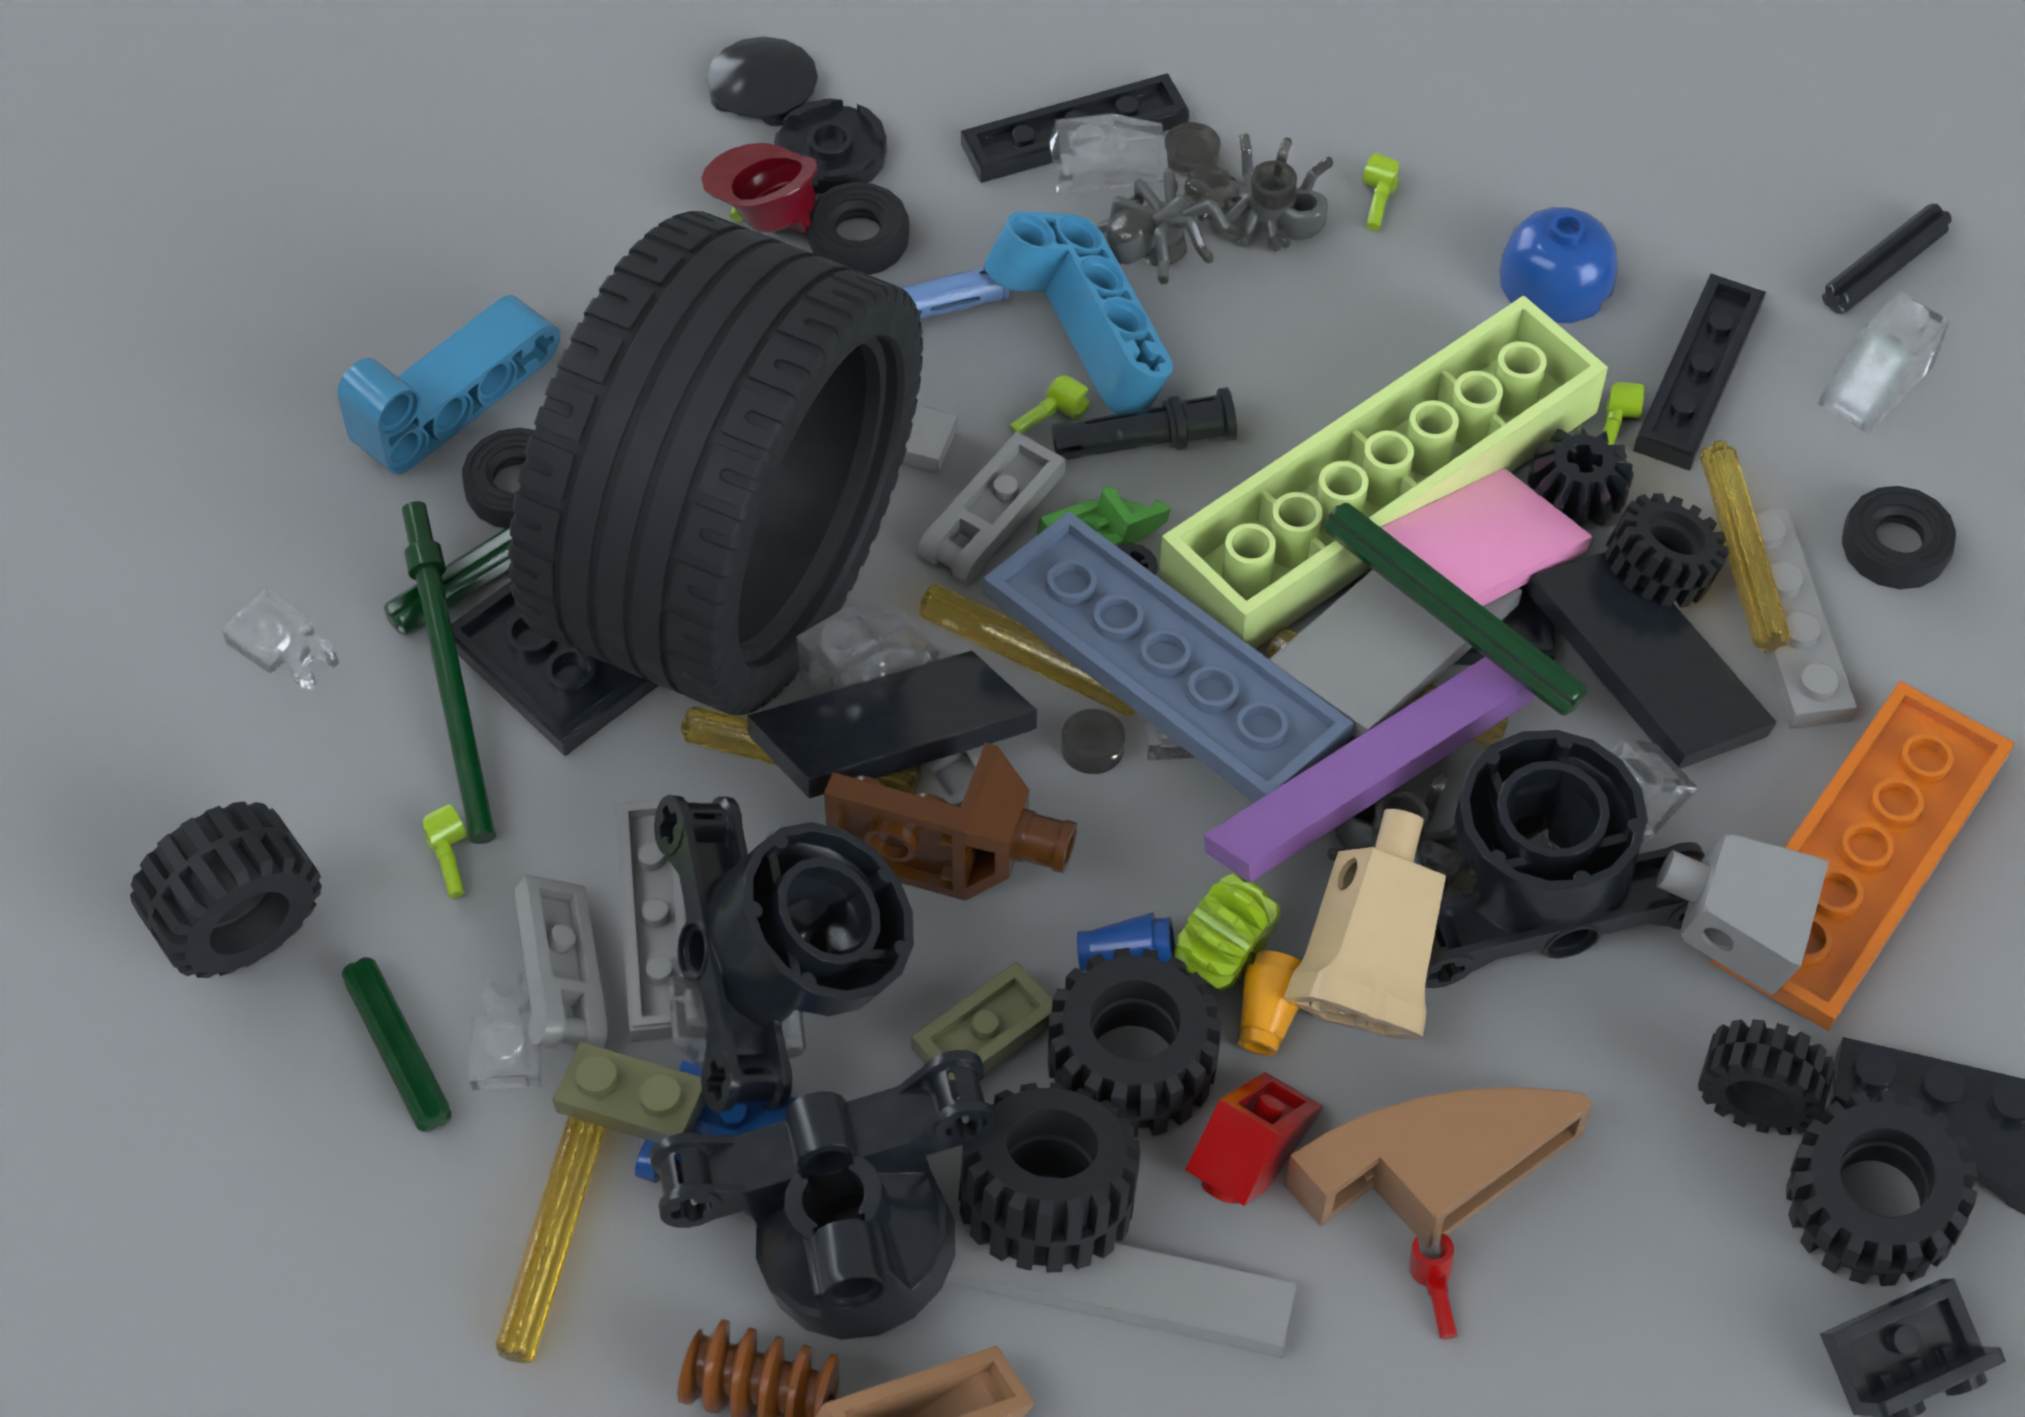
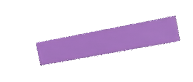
(1365, 770)

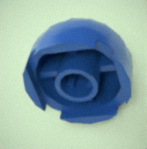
(1560, 263)

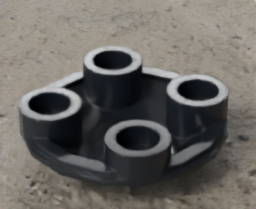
(762, 78)

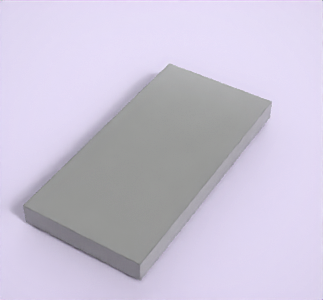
(1375, 651)

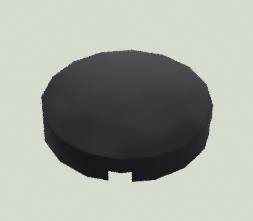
(842, 140)

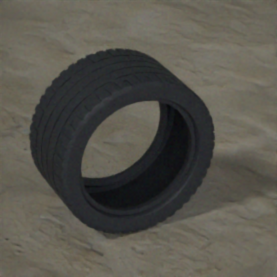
(714, 459)

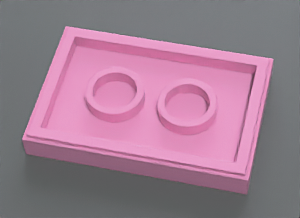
(1491, 536)

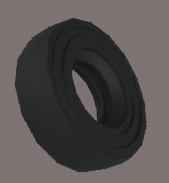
(859, 201)
(482, 466)
(1893, 567)

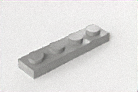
(1809, 666)

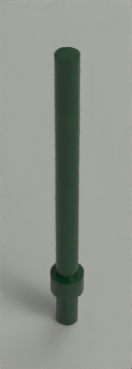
(426, 565)

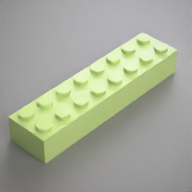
(1460, 415)

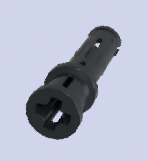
(1172, 423)

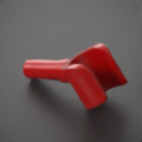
(1434, 1275)

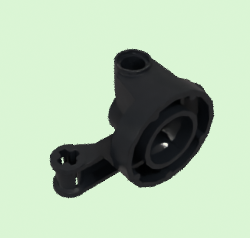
(1542, 895)
(748, 942)
(823, 1160)

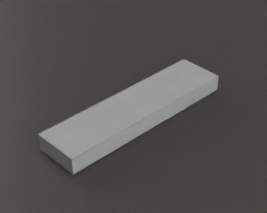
(651, 920)

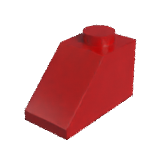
(1251, 1138)

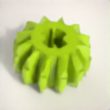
(1227, 931)

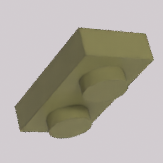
(989, 1021)
(629, 1094)

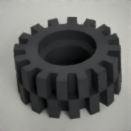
(1666, 550)
(1766, 1076)

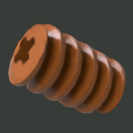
(754, 1378)

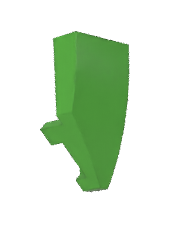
(1114, 518)

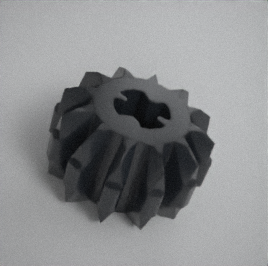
(1582, 475)

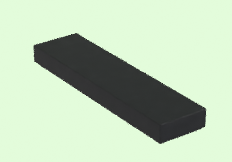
(1024, 139)
(1699, 372)

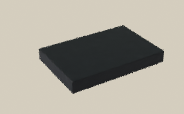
(547, 682)

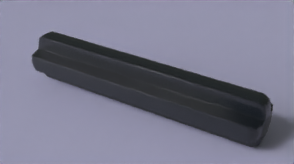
(1886, 258)

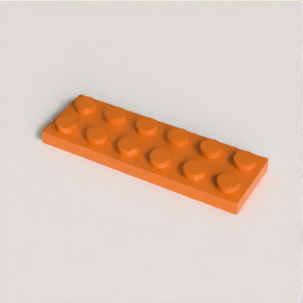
(1884, 834)

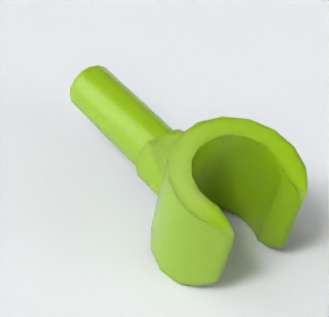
(1382, 175)
(1063, 395)
(1624, 402)
(442, 830)

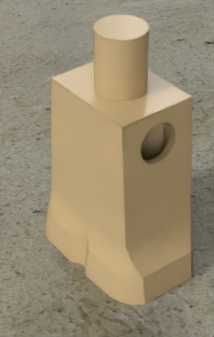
(1373, 936)

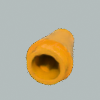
(1264, 1010)

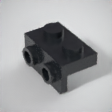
(1909, 1352)

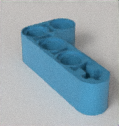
(1091, 298)
(422, 408)

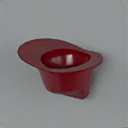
(764, 185)

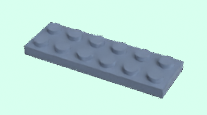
(1166, 658)

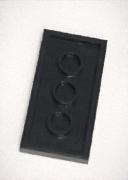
(1651, 661)
(892, 722)

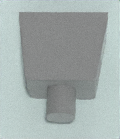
(1748, 905)

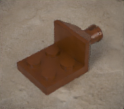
(948, 845)

